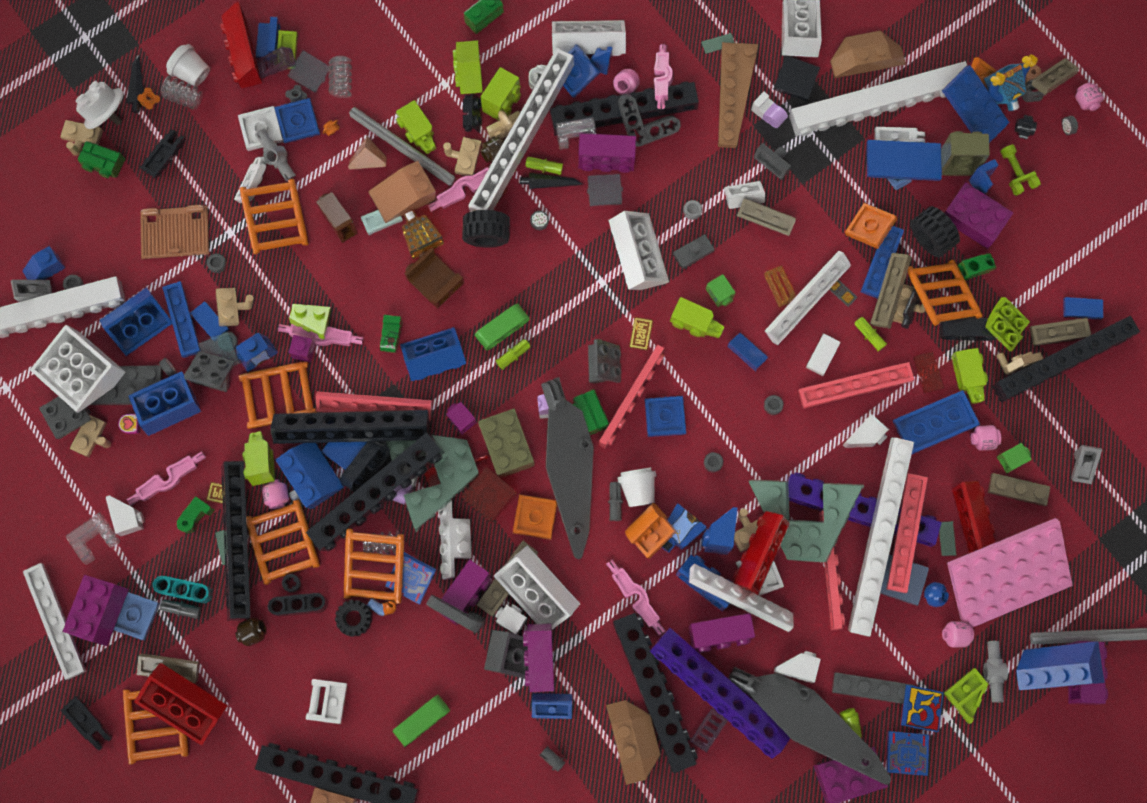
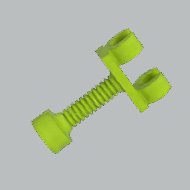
(1016, 186)

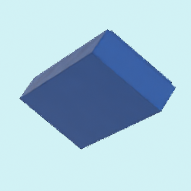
(1083, 308)
(208, 320)

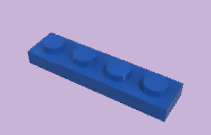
(880, 261)
(181, 319)

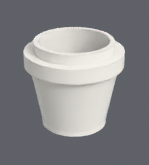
(187, 65)
(638, 486)

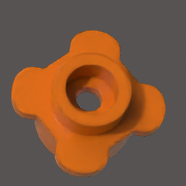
(142, 98)
(330, 127)

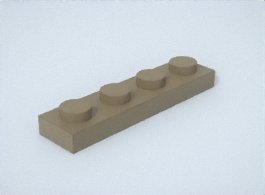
(891, 290)
(496, 592)

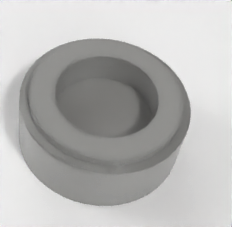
(692, 210)

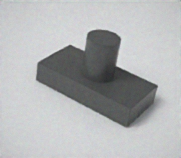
(773, 160)
(693, 251)

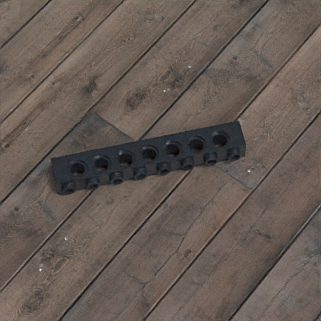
(672, 106)
(1066, 359)
(349, 426)
(319, 532)
(235, 541)
(688, 757)
(267, 763)

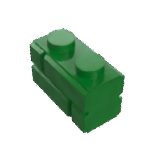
(483, 14)
(101, 159)
(592, 411)

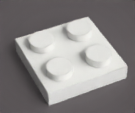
(257, 120)

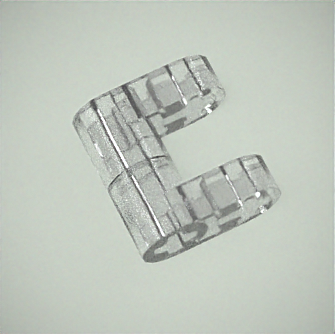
(573, 129)
(87, 531)

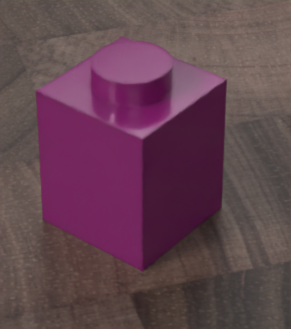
(302, 348)
(460, 417)

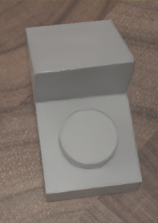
(30, 289)
(1086, 463)

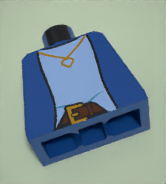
(255, 351)
(687, 529)

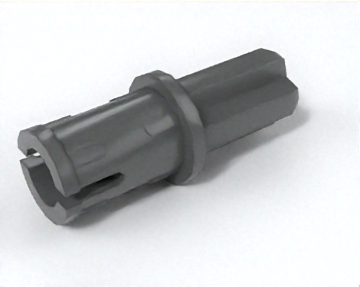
(615, 501)
(180, 609)

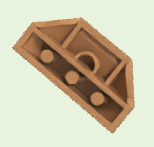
(866, 54)
(634, 740)

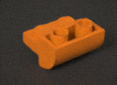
(650, 530)

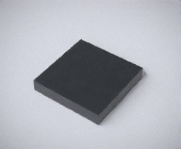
(796, 78)

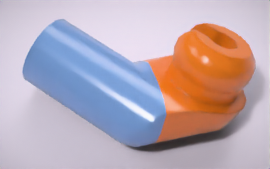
(383, 608)

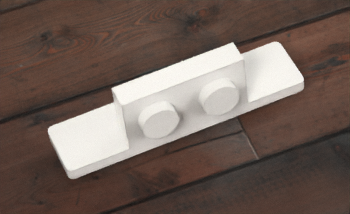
(454, 540)

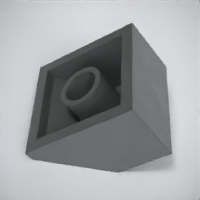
(506, 654)

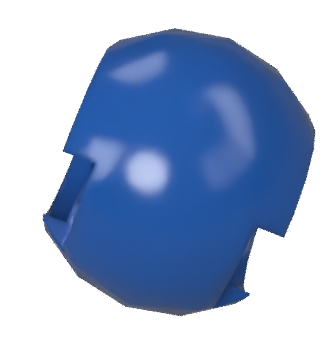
(936, 594)

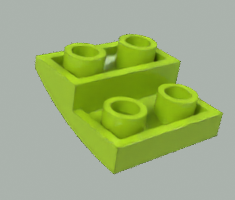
(1007, 323)

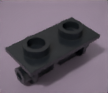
(472, 105)

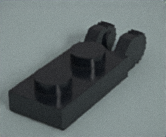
(162, 154)
(85, 721)

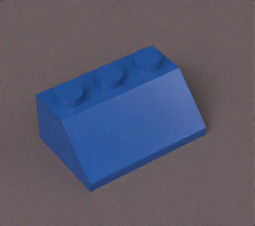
(135, 321)
(433, 354)
(164, 403)
(309, 474)
(721, 534)
(684, 573)

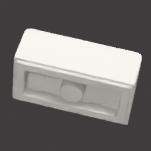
(752, 191)

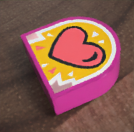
(129, 424)

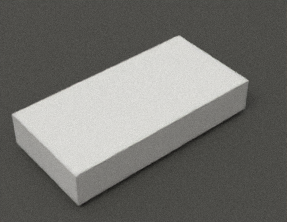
(823, 354)

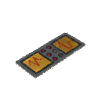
(843, 293)

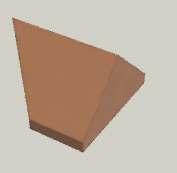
(367, 156)

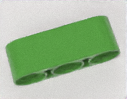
(502, 327)
(421, 720)

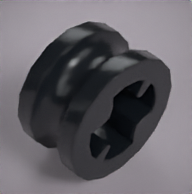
(286, 586)

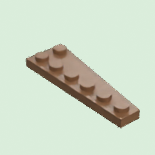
(735, 79)

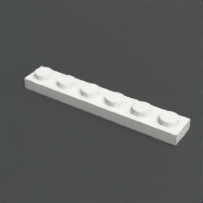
(808, 297)
(741, 597)
(54, 621)

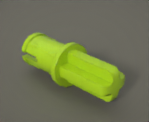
(544, 165)
(870, 334)
(513, 354)

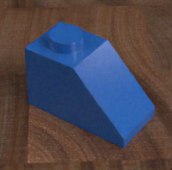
(43, 265)

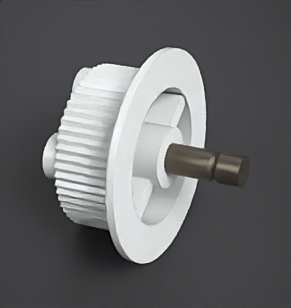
(99, 104)

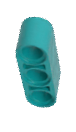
(174, 585)

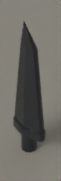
(135, 86)
(547, 181)
(910, 309)

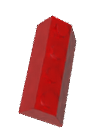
(240, 47)
(973, 515)
(761, 552)
(180, 703)

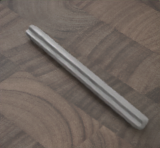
(402, 146)
(1088, 635)

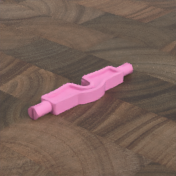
(666, 76)
(456, 193)
(332, 336)
(156, 483)
(641, 606)

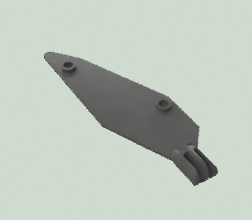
(569, 464)
(810, 721)

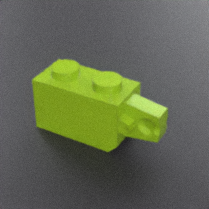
(417, 126)
(695, 319)
(970, 373)
(258, 460)

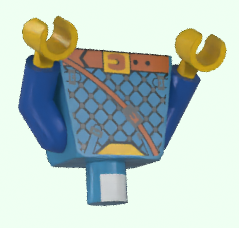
(1009, 82)

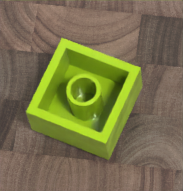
(467, 67)
(501, 94)

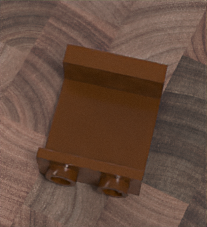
(433, 278)

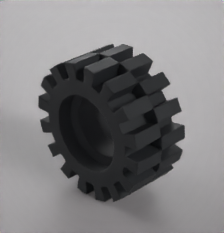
(342, 613)

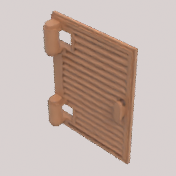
(174, 232)

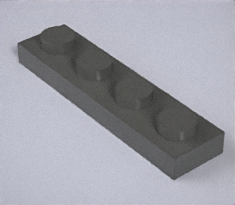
(869, 688)

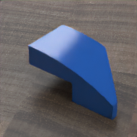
(601, 59)

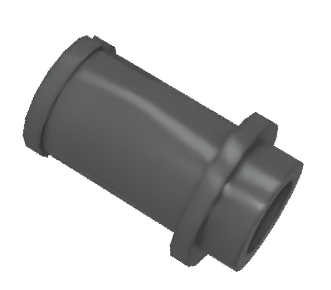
(552, 759)

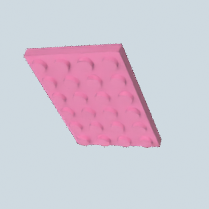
(1010, 573)

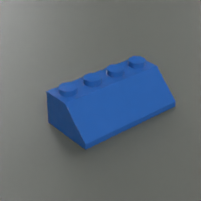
(1060, 666)

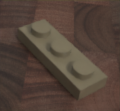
(1055, 76)
(766, 216)
(1060, 332)
(1018, 489)
(186, 668)

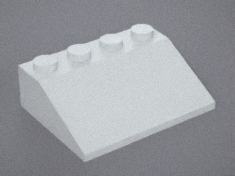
(76, 369)

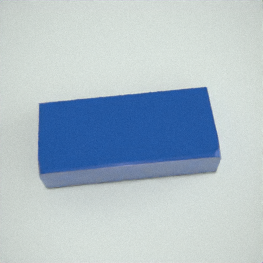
(747, 351)
(552, 706)

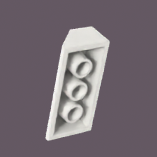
(589, 36)
(638, 250)
(536, 589)

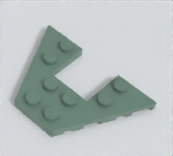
(454, 473)
(809, 539)

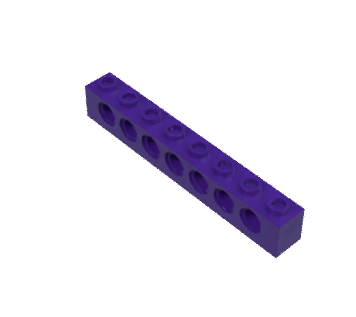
(929, 523)
(720, 693)

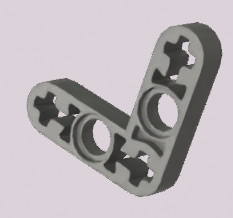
(644, 130)
(470, 621)

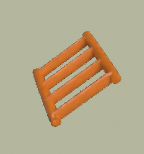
(297, 221)
(958, 281)
(264, 375)
(262, 558)
(397, 578)
(131, 736)

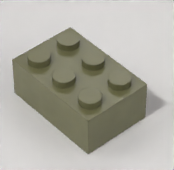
(964, 153)
(506, 443)

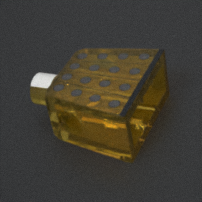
(420, 234)

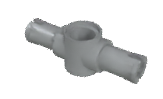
(280, 160)
(995, 671)

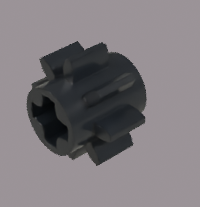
(1025, 127)

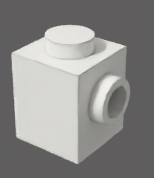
(511, 618)

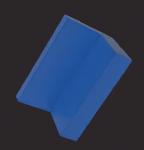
(267, 37)
(981, 177)

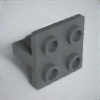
(604, 362)
(210, 371)
(63, 418)

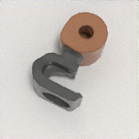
(1030, 96)

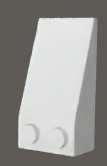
(801, 28)

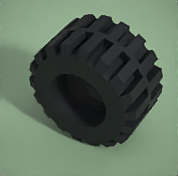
(486, 228)
(935, 231)

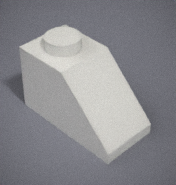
(868, 434)
(124, 517)
(800, 667)

